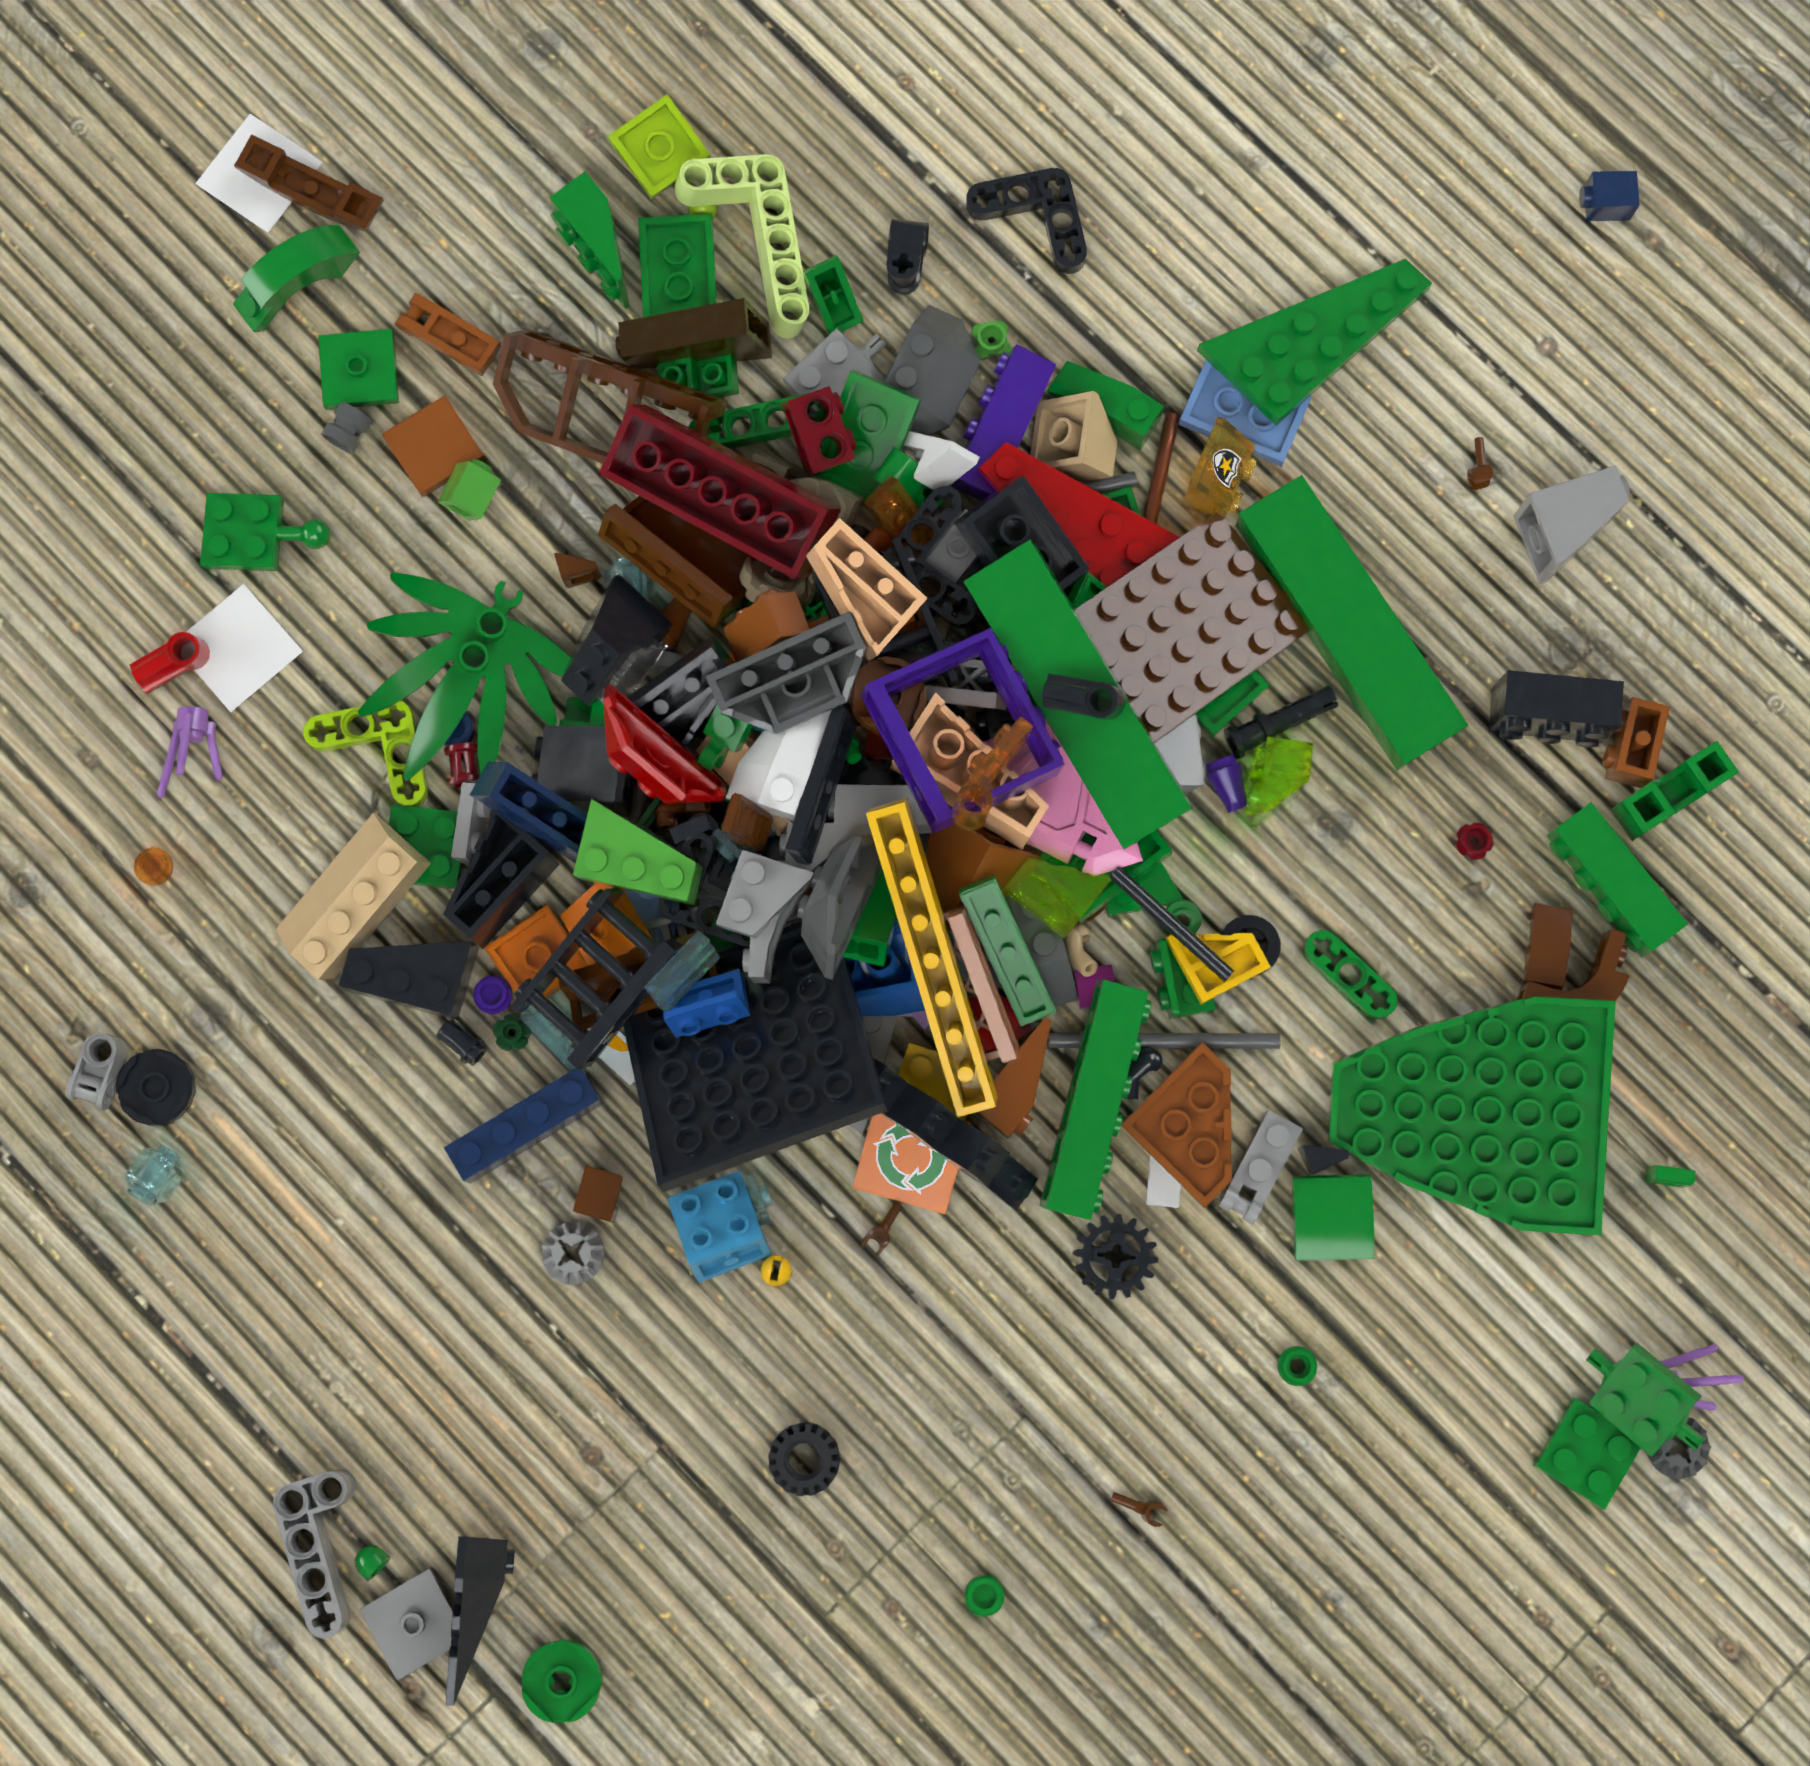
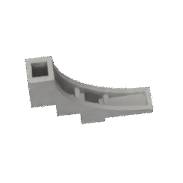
(850, 819)

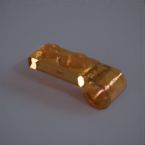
(894, 510)
(984, 771)

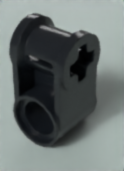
(906, 252)

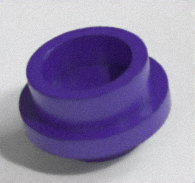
(492, 995)

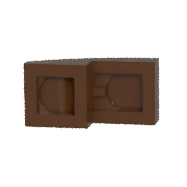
(1548, 946)

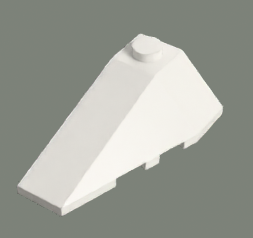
(779, 766)

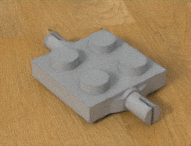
(831, 364)

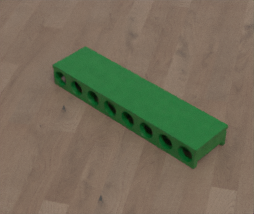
(1350, 623)
(1046, 637)

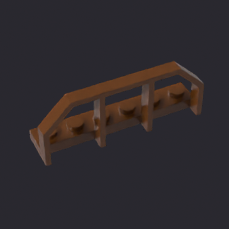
(600, 371)

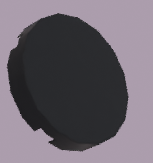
(155, 1087)

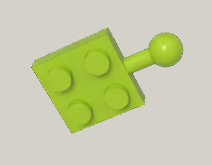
(656, 148)

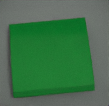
(1333, 1217)

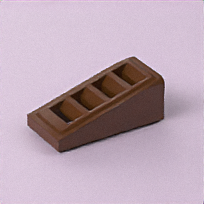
(747, 823)

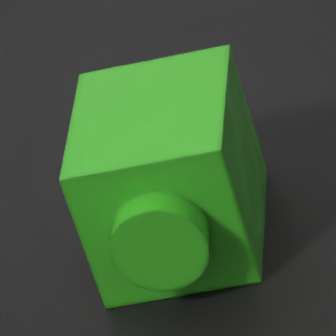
(469, 489)

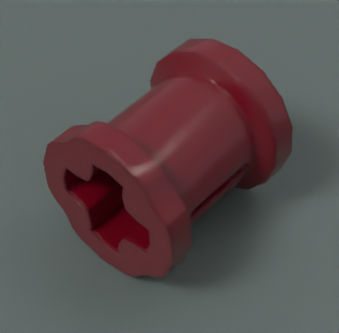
(456, 753)

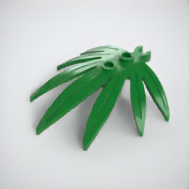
(479, 647)

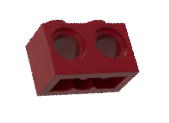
(809, 434)

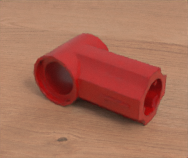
(167, 663)

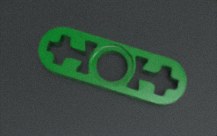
(1364, 1002)

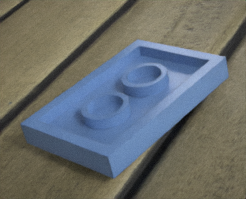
(1218, 397)

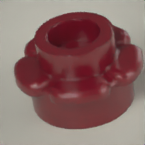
(1483, 837)

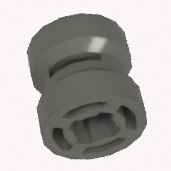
(348, 424)

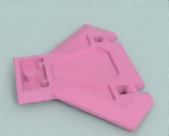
(1070, 816)

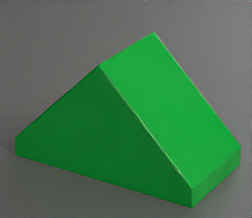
(832, 295)

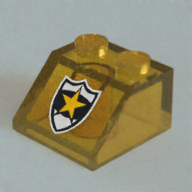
(1220, 471)

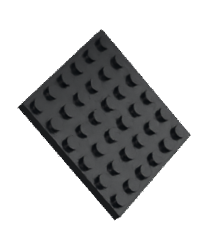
(759, 1082)

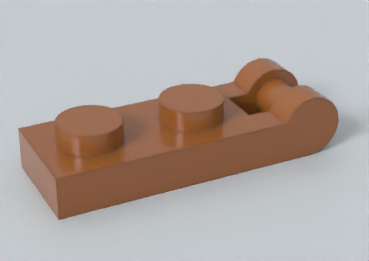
(449, 334)

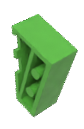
(633, 860)

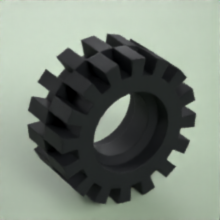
(786, 1476)

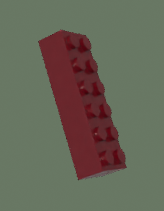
(718, 490)

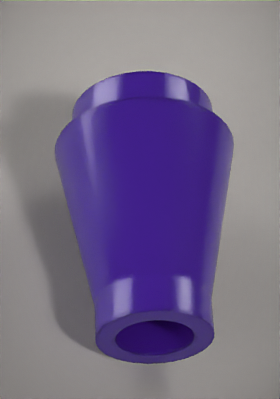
(1228, 782)

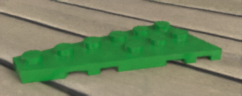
(1301, 347)

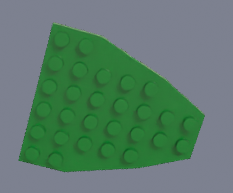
(1490, 1110)

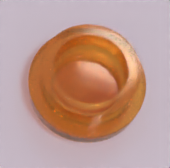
(153, 866)

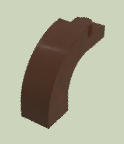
(1603, 980)

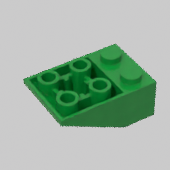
(588, 224)

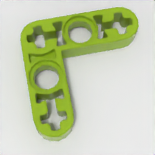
(391, 739)

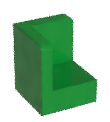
(580, 714)

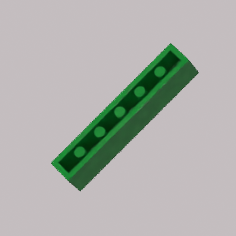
(1094, 1099)

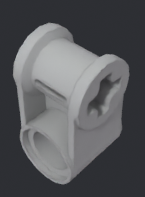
(97, 1073)

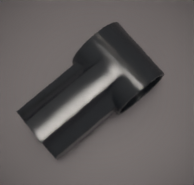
(1080, 696)

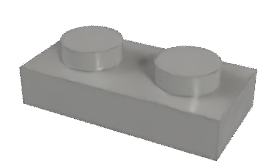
(469, 824)

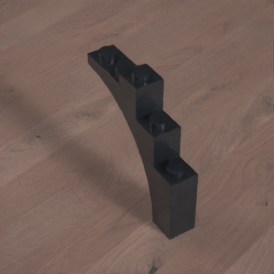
(955, 1139)

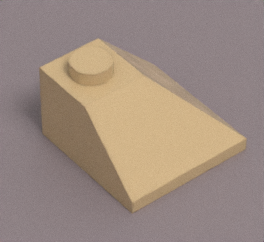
(1075, 436)

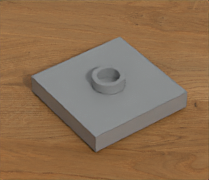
(411, 1623)

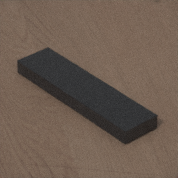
(821, 785)

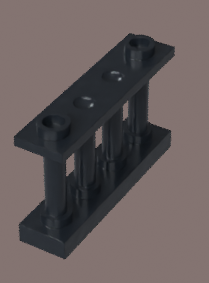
(904, 561)
(610, 1014)

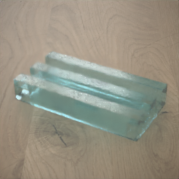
(682, 972)

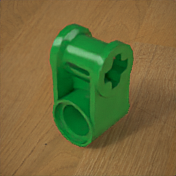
(903, 468)

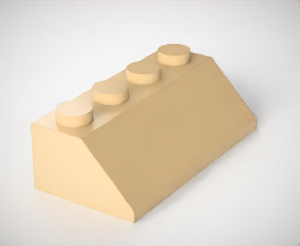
(351, 898)

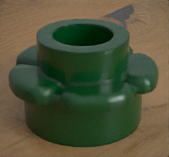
(515, 1042)

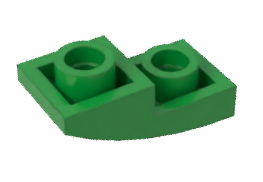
(712, 376)

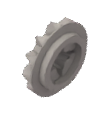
(591, 1253)

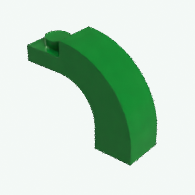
(289, 267)

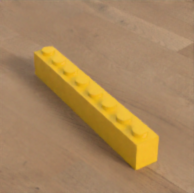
(932, 957)

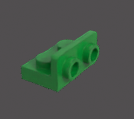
(1176, 994)

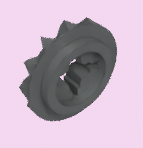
(1674, 1464)

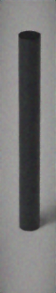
(1171, 924)

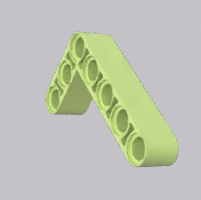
(767, 228)

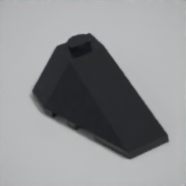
(477, 1585)

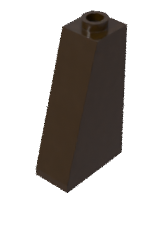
(697, 333)

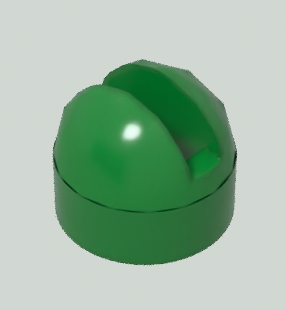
(371, 1561)

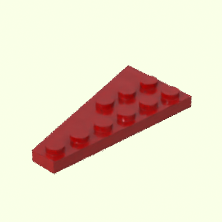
(1101, 530)

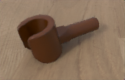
(1480, 476)
(880, 1233)
(1139, 1507)

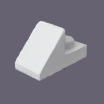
(939, 460)

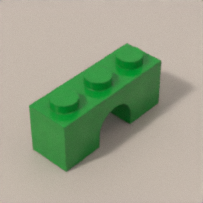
(1674, 790)

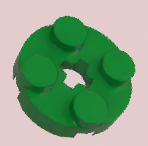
(538, 1681)

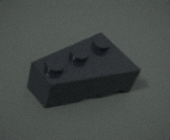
(681, 694)
(498, 880)

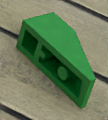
(1128, 409)

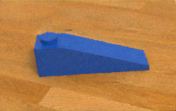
(887, 988)

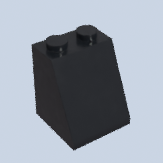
(614, 630)
(579, 770)

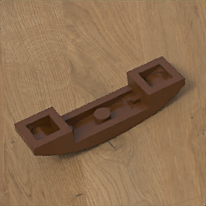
(306, 186)

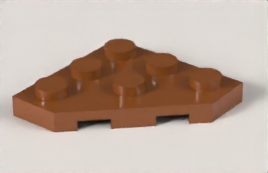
(1189, 1125)

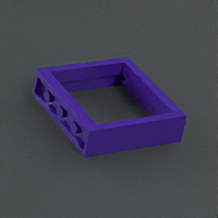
(904, 750)

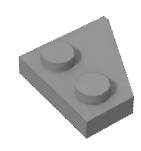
(759, 892)

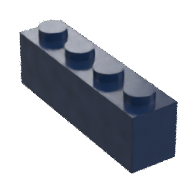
(531, 807)
(523, 1125)

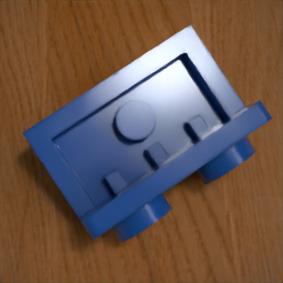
(709, 1004)

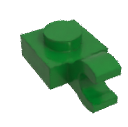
(725, 734)

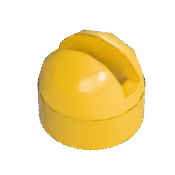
(784, 1272)

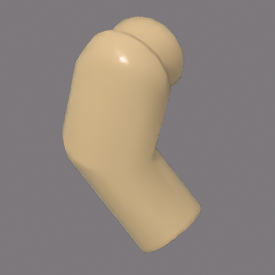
(1077, 956)

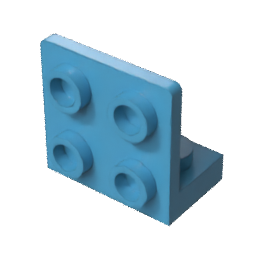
(718, 1226)

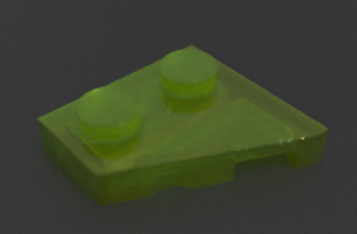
(1055, 893)

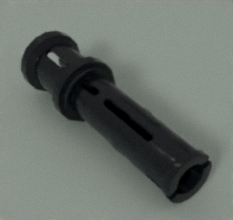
(1262, 726)

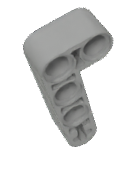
(321, 1555)

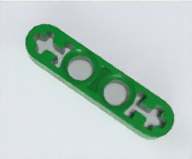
(759, 429)

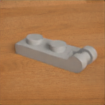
(1261, 1165)

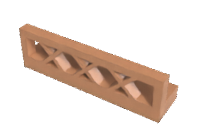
(982, 986)

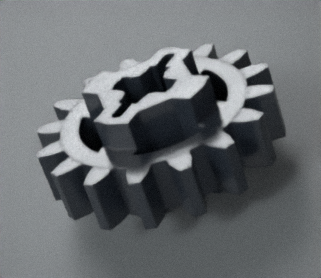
(1116, 1238)

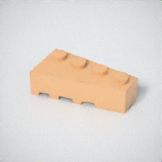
(949, 750)

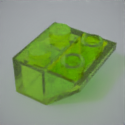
(1280, 775)

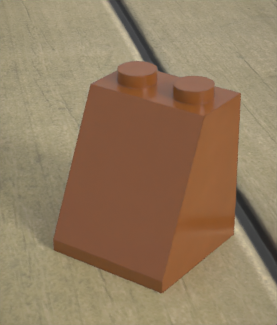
(965, 857)

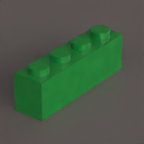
(1616, 880)

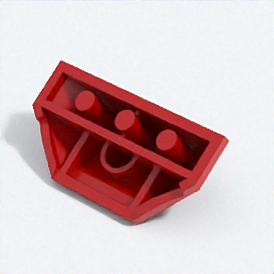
(654, 756)

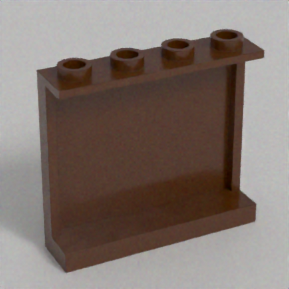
(678, 557)

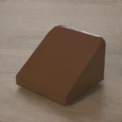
(576, 570)

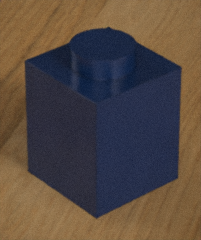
(1610, 196)

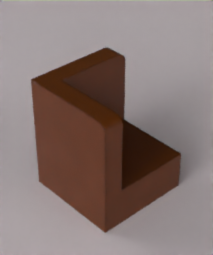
(598, 1194)

